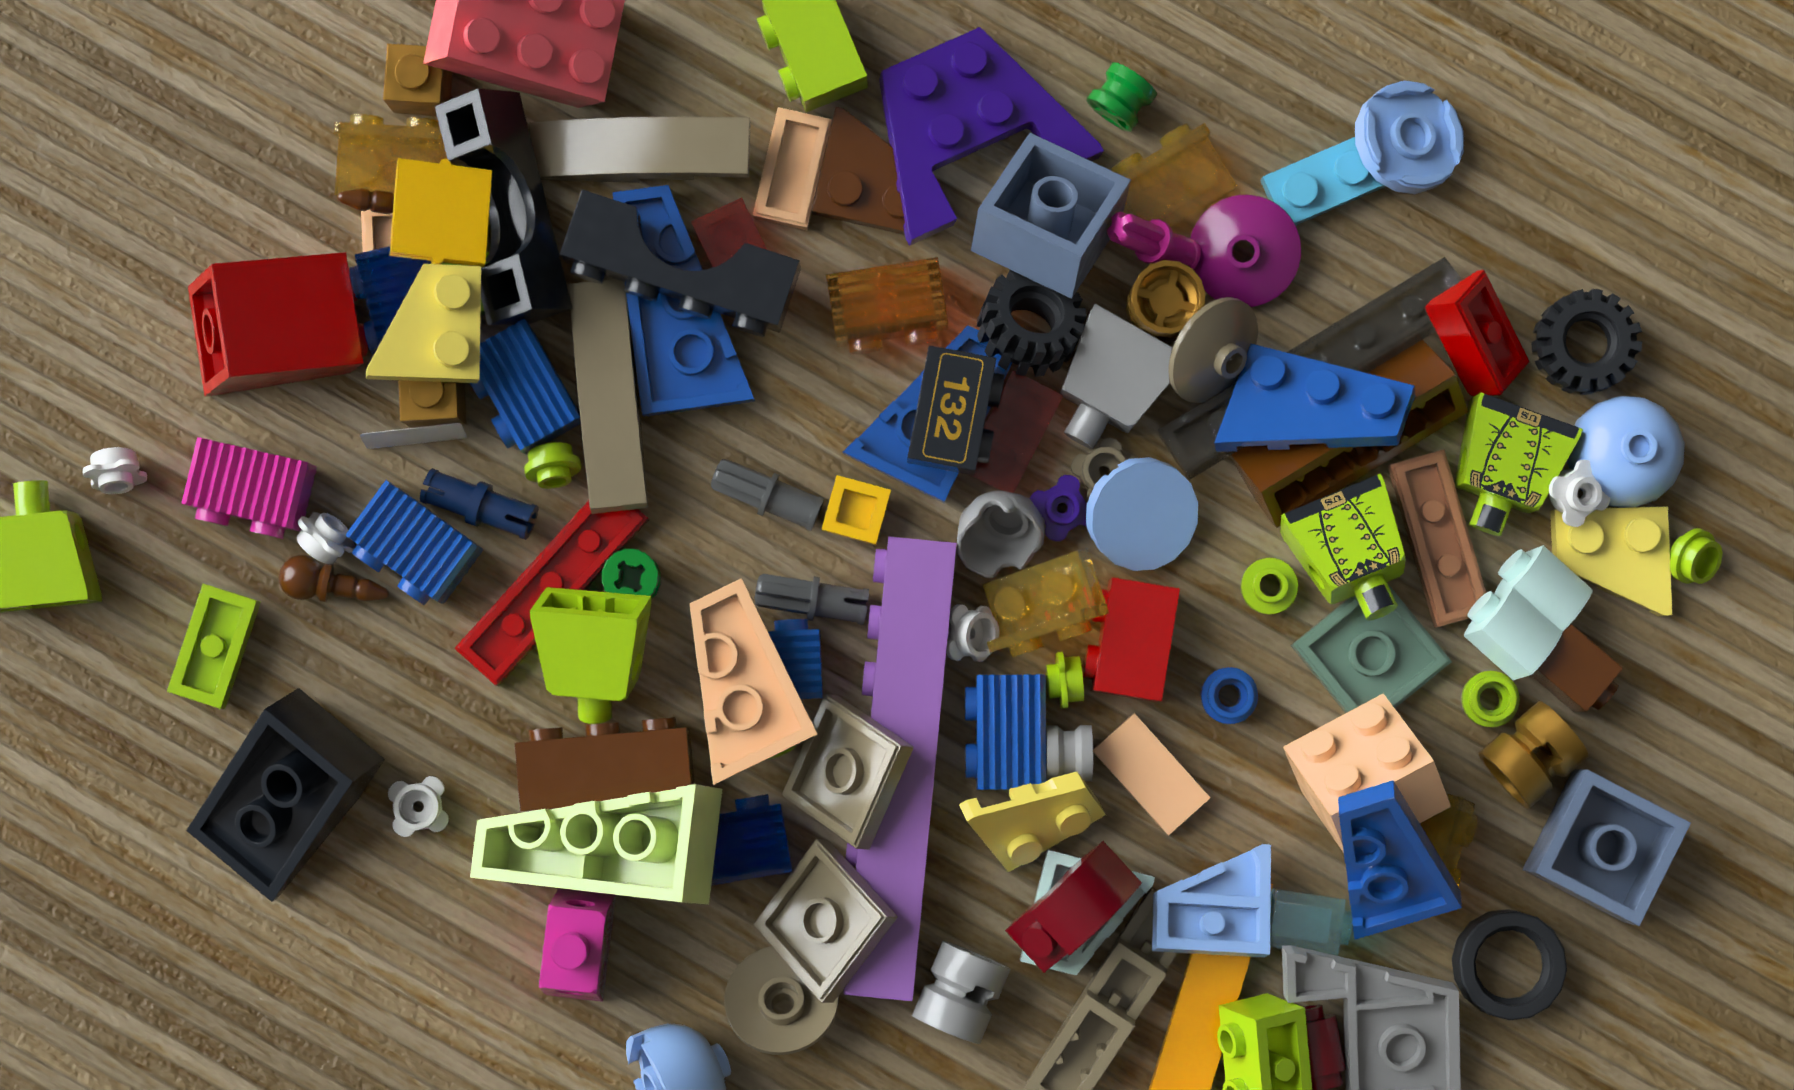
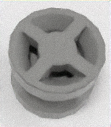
(1069, 751)

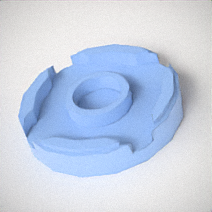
(1409, 137)
(1142, 514)

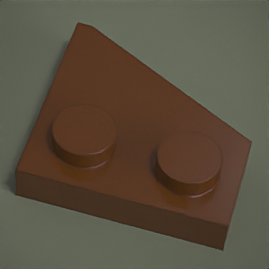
(858, 177)

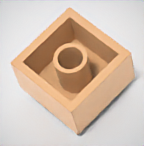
(1362, 752)

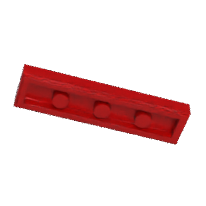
(567, 562)

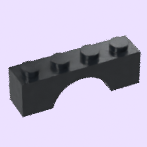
(523, 265)
(749, 286)

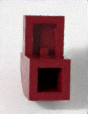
(1074, 907)

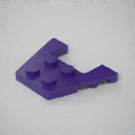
(957, 104)

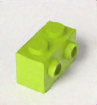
(815, 48)
(1264, 1044)

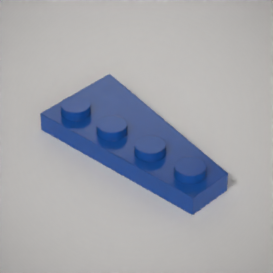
(678, 356)

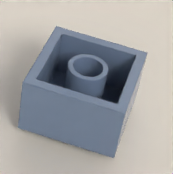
(1049, 215)
(1606, 846)

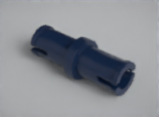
(479, 503)

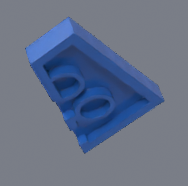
(1307, 401)
(888, 438)
(1391, 863)

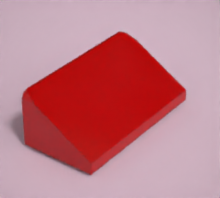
(1477, 335)

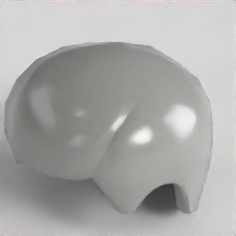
(999, 533)

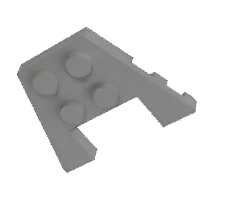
(1396, 1022)

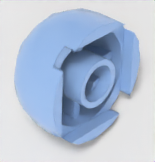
(1631, 449)
(677, 1059)

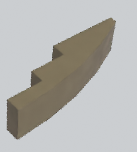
(641, 148)
(608, 397)
(1105, 1008)

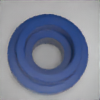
(1247, 695)

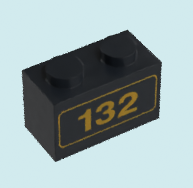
(953, 411)

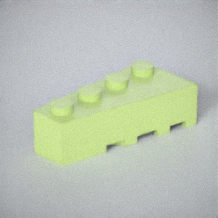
(621, 846)

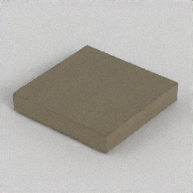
(847, 771)
(825, 920)

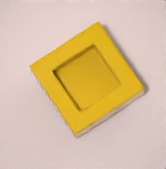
(856, 510)

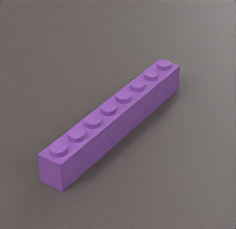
(906, 701)

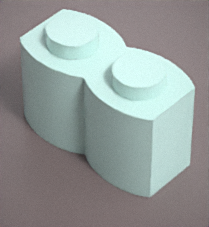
(1527, 611)

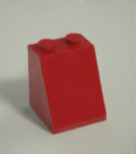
(275, 322)

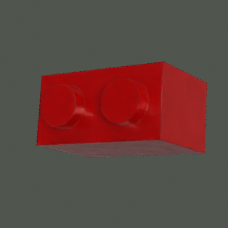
(1133, 640)

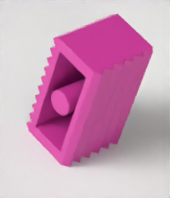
(248, 486)

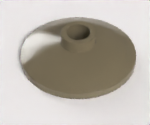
(1212, 349)
(751, 997)

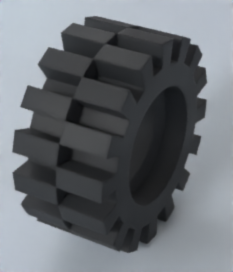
(1610, 317)
(1020, 345)

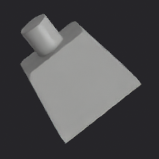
(1113, 376)

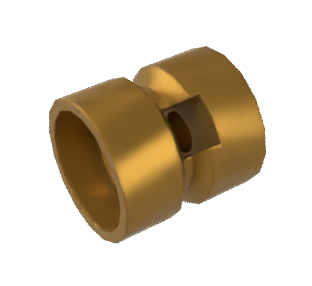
(1164, 299)
(1519, 769)

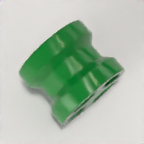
(1121, 97)
(643, 580)

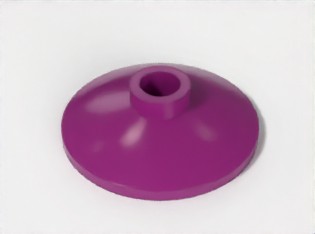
(1274, 242)

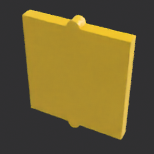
(440, 212)

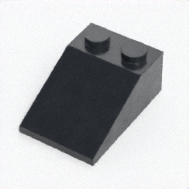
(284, 792)

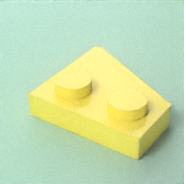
(434, 329)
(1620, 553)
(1034, 818)

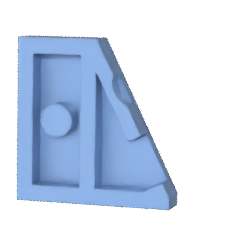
(1218, 909)

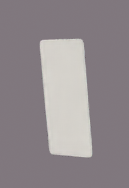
(413, 435)

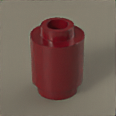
(1324, 1048)

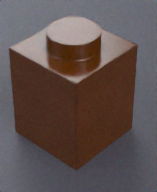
(1579, 672)

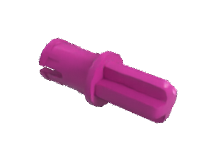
(1153, 240)

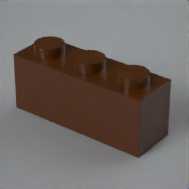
(602, 763)

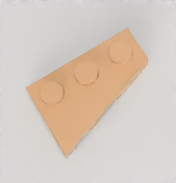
(744, 684)

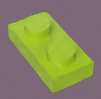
(213, 646)

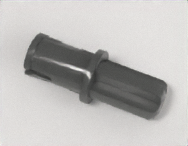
(767, 493)
(811, 598)

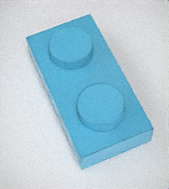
(1320, 182)

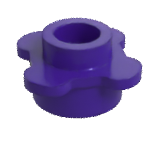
(1046, 503)

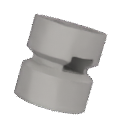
(961, 992)

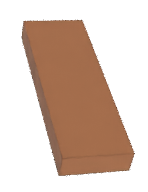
(1438, 536)

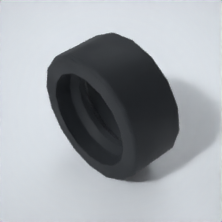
(1552, 955)

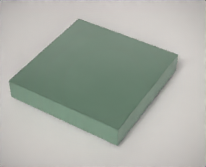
(1370, 658)

